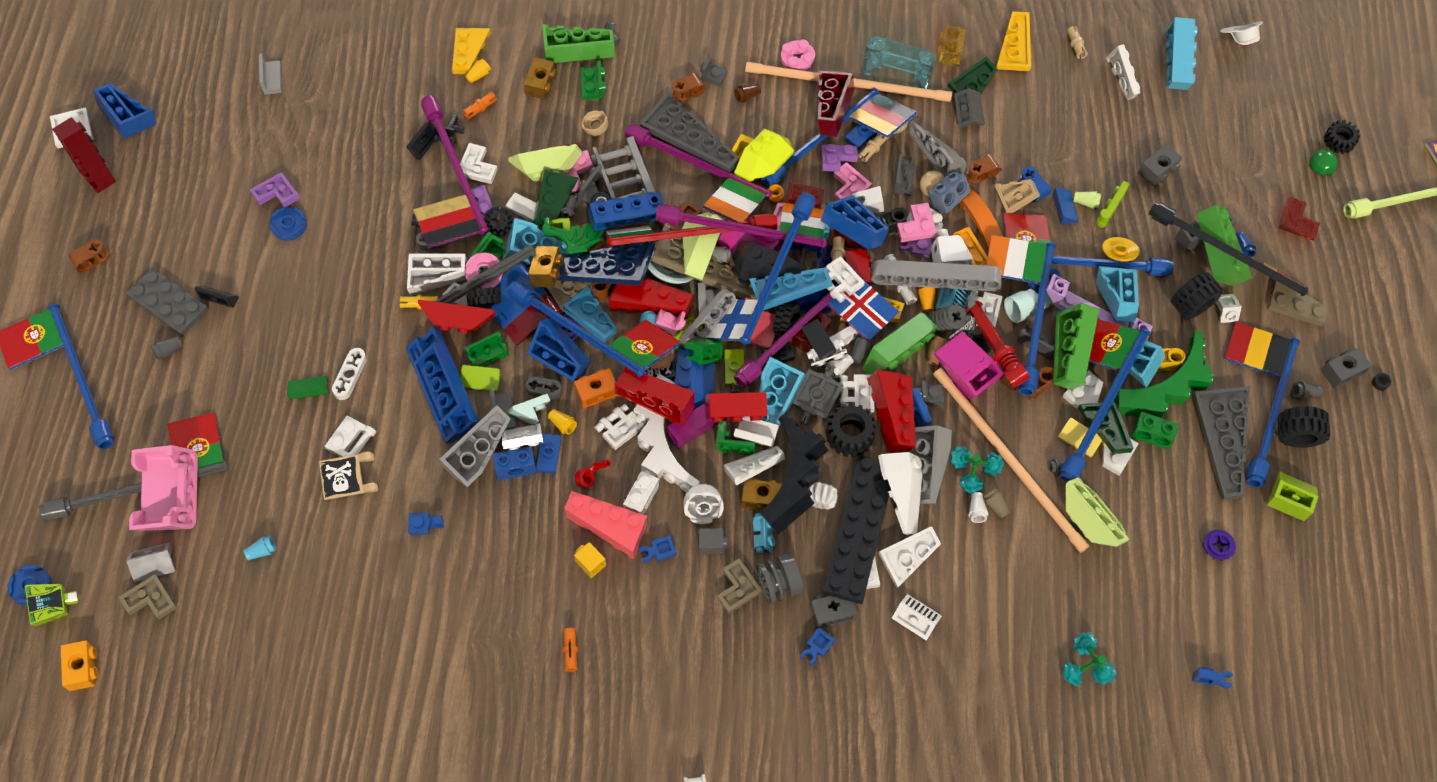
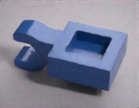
(421, 523)
(1209, 677)

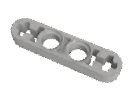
(704, 317)

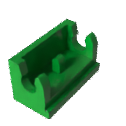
(491, 245)
(487, 350)
(705, 350)

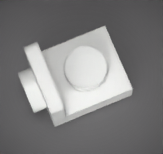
(1229, 308)

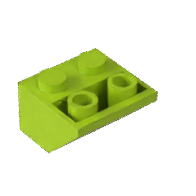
(1293, 496)

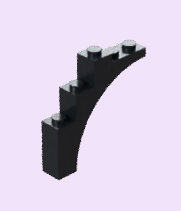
(803, 472)

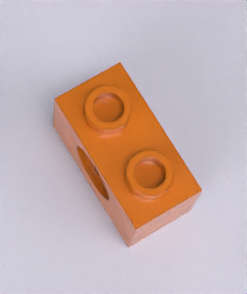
(589, 396)

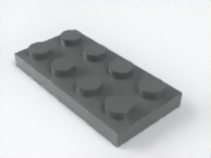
(167, 301)

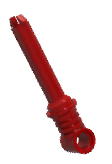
(1003, 354)

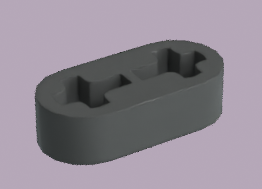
(544, 387)

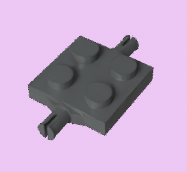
(817, 394)

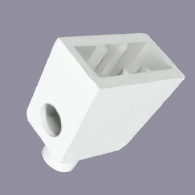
(871, 199)
(950, 249)

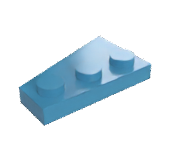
(588, 313)

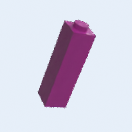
(694, 427)

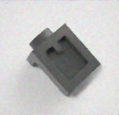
(712, 73)
(931, 393)

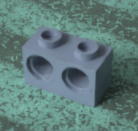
(949, 192)

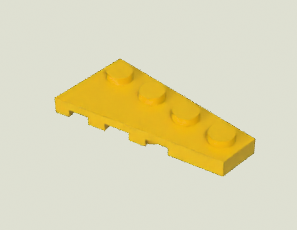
(1016, 45)

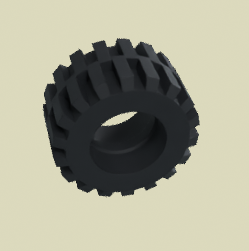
(1197, 295)
(854, 416)
(1303, 426)

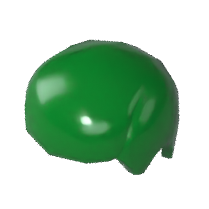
(1324, 162)

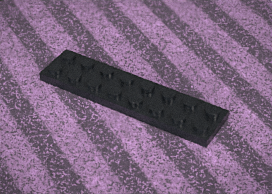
(858, 532)

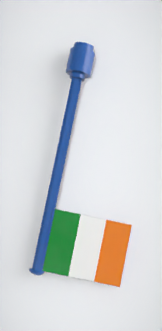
(1027, 263)

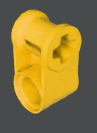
(1169, 364)

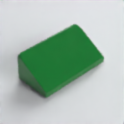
(307, 387)

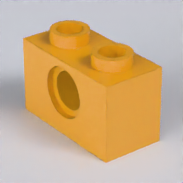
(71, 656)

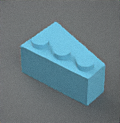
(1119, 291)

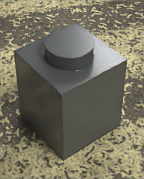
(712, 541)

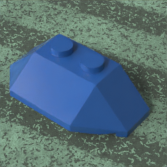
(695, 376)

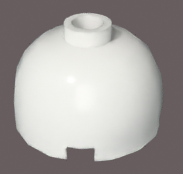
(703, 504)

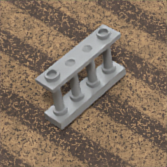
(636, 163)

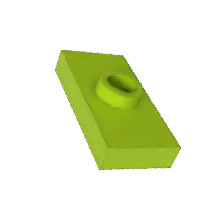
(733, 361)

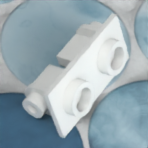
(837, 355)

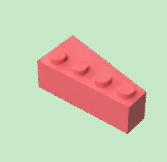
(608, 522)

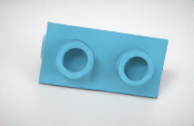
(765, 540)

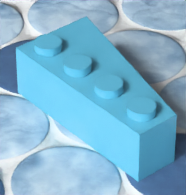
(1181, 51)

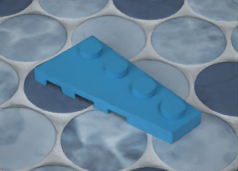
(792, 286)

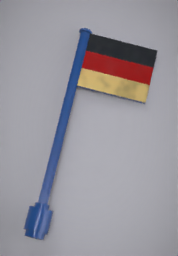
(873, 112)

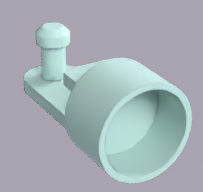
(1023, 305)

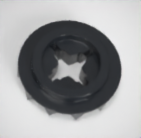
(505, 215)

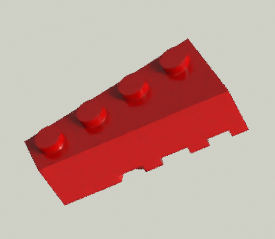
(656, 395)

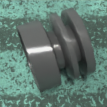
(776, 579)

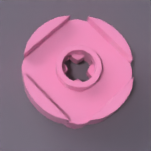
(802, 48)
(482, 260)

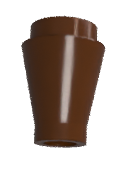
(746, 92)

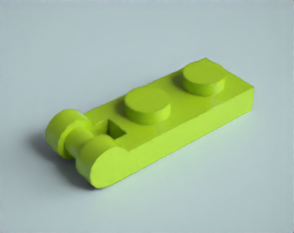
(1112, 204)

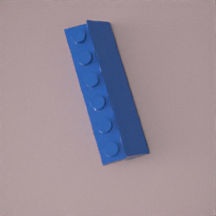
(442, 385)

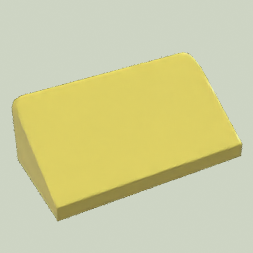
(1074, 433)

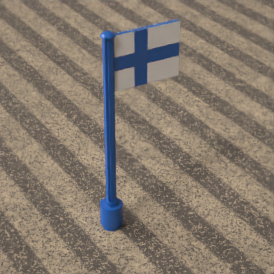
(744, 314)

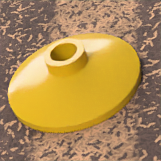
(1120, 249)

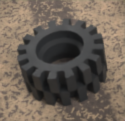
(1346, 130)
(484, 297)
(785, 317)

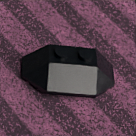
(757, 262)

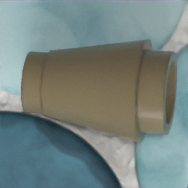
(997, 503)

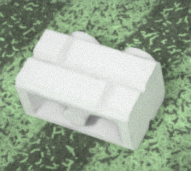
(641, 493)

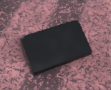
(216, 296)

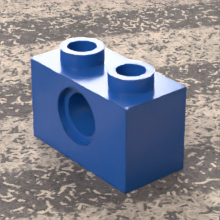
(514, 463)

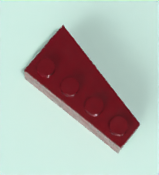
(834, 98)
(84, 154)

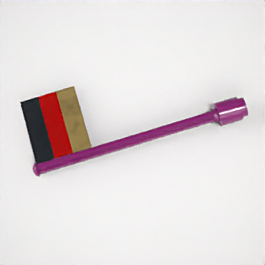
(455, 216)

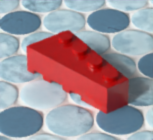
(650, 297)
(895, 409)

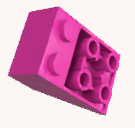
(968, 365)

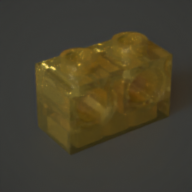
(952, 45)

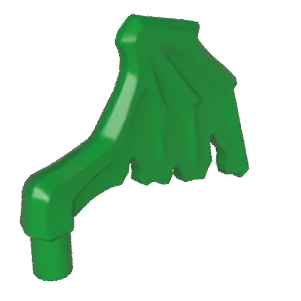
(577, 239)

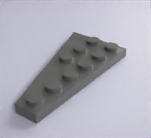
(684, 130)
(1225, 432)

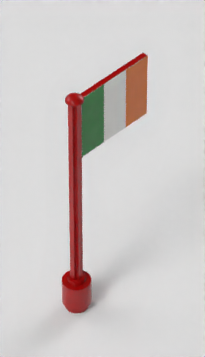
(643, 233)

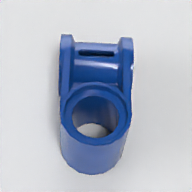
(1041, 185)

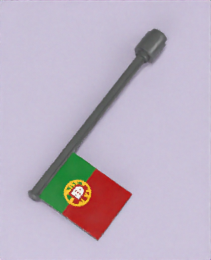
(194, 433)

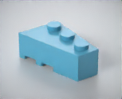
(1147, 363)

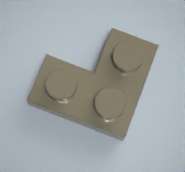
(743, 588)
(150, 593)

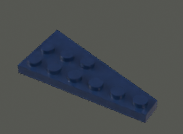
(609, 265)

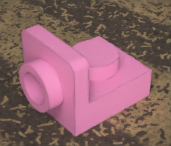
(669, 322)

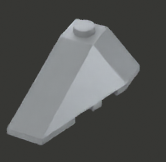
(937, 152)
(933, 449)
(473, 451)

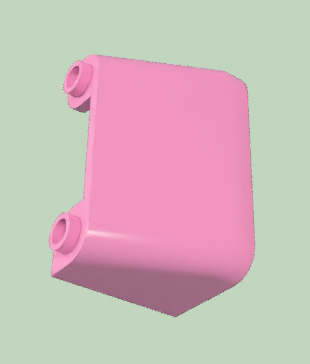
(167, 488)

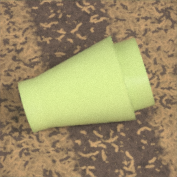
(1089, 199)

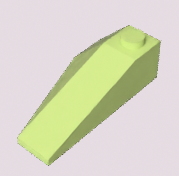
(698, 249)

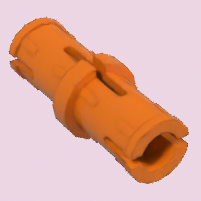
(479, 105)
(570, 663)

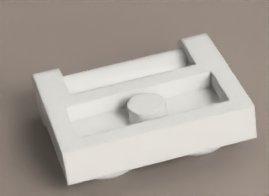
(346, 435)

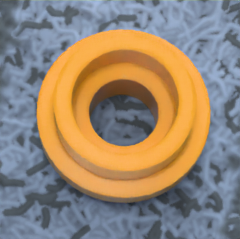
(778, 190)

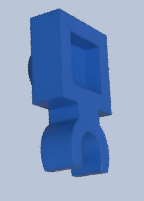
(661, 549)
(818, 644)

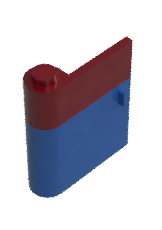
(513, 317)

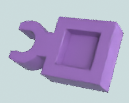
(919, 248)

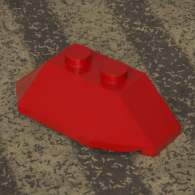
(456, 316)

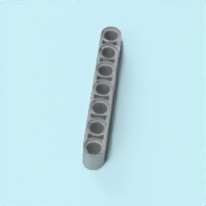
(936, 275)

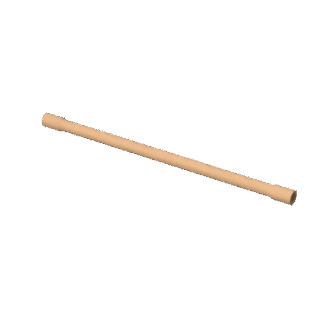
(940, 95)
(1074, 536)

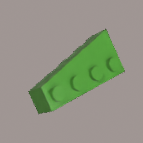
(577, 44)
(1224, 267)
(1073, 344)
(900, 345)

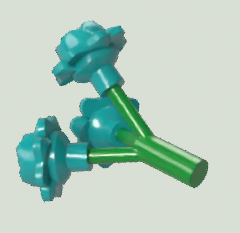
(971, 482)
(1103, 670)

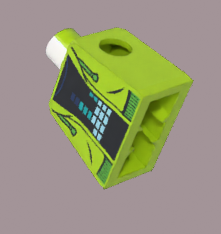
(48, 602)

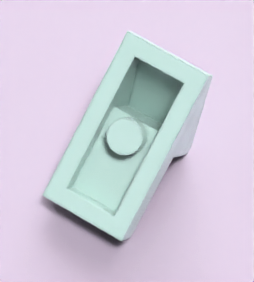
(525, 410)

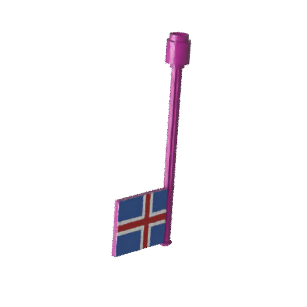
(863, 311)

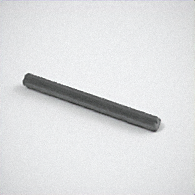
(487, 275)

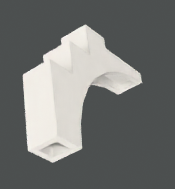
(660, 459)

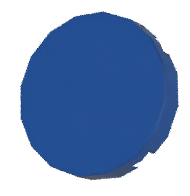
(288, 223)
(26, 576)

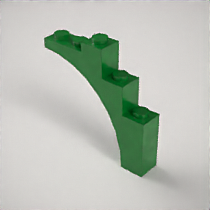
(1174, 390)

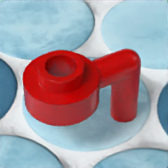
(585, 477)

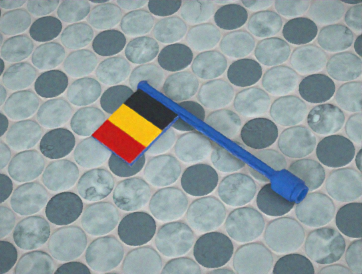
(1272, 356)

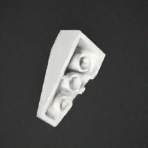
(905, 480)

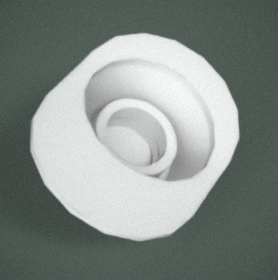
(1244, 34)

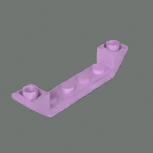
(1064, 299)

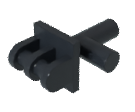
(451, 130)

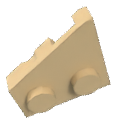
(1017, 194)

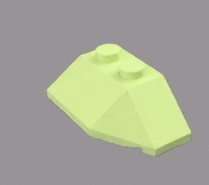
(554, 159)
(1093, 515)

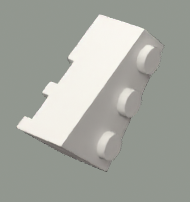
(434, 271)

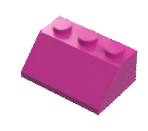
(732, 239)

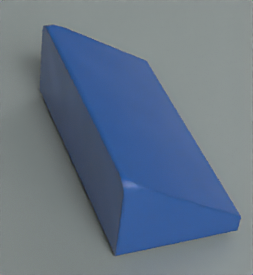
(1065, 206)

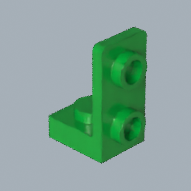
(727, 446)

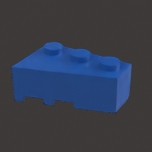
(558, 351)

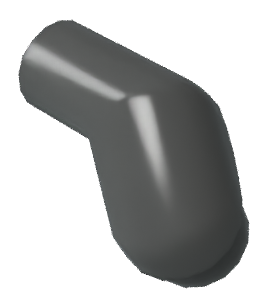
(611, 26)

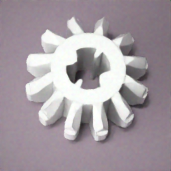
(823, 495)

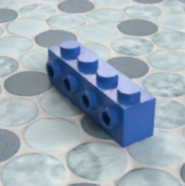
(624, 211)

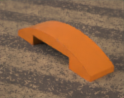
(981, 216)

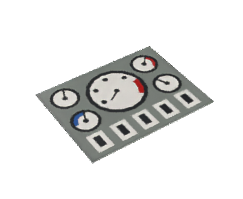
(968, 329)

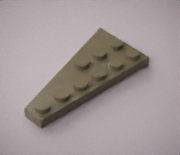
(670, 254)

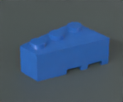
(123, 112)
(855, 222)

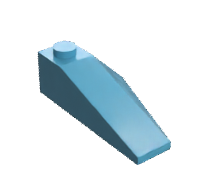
(781, 386)

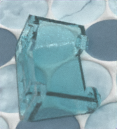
(901, 56)

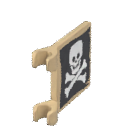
(343, 476)

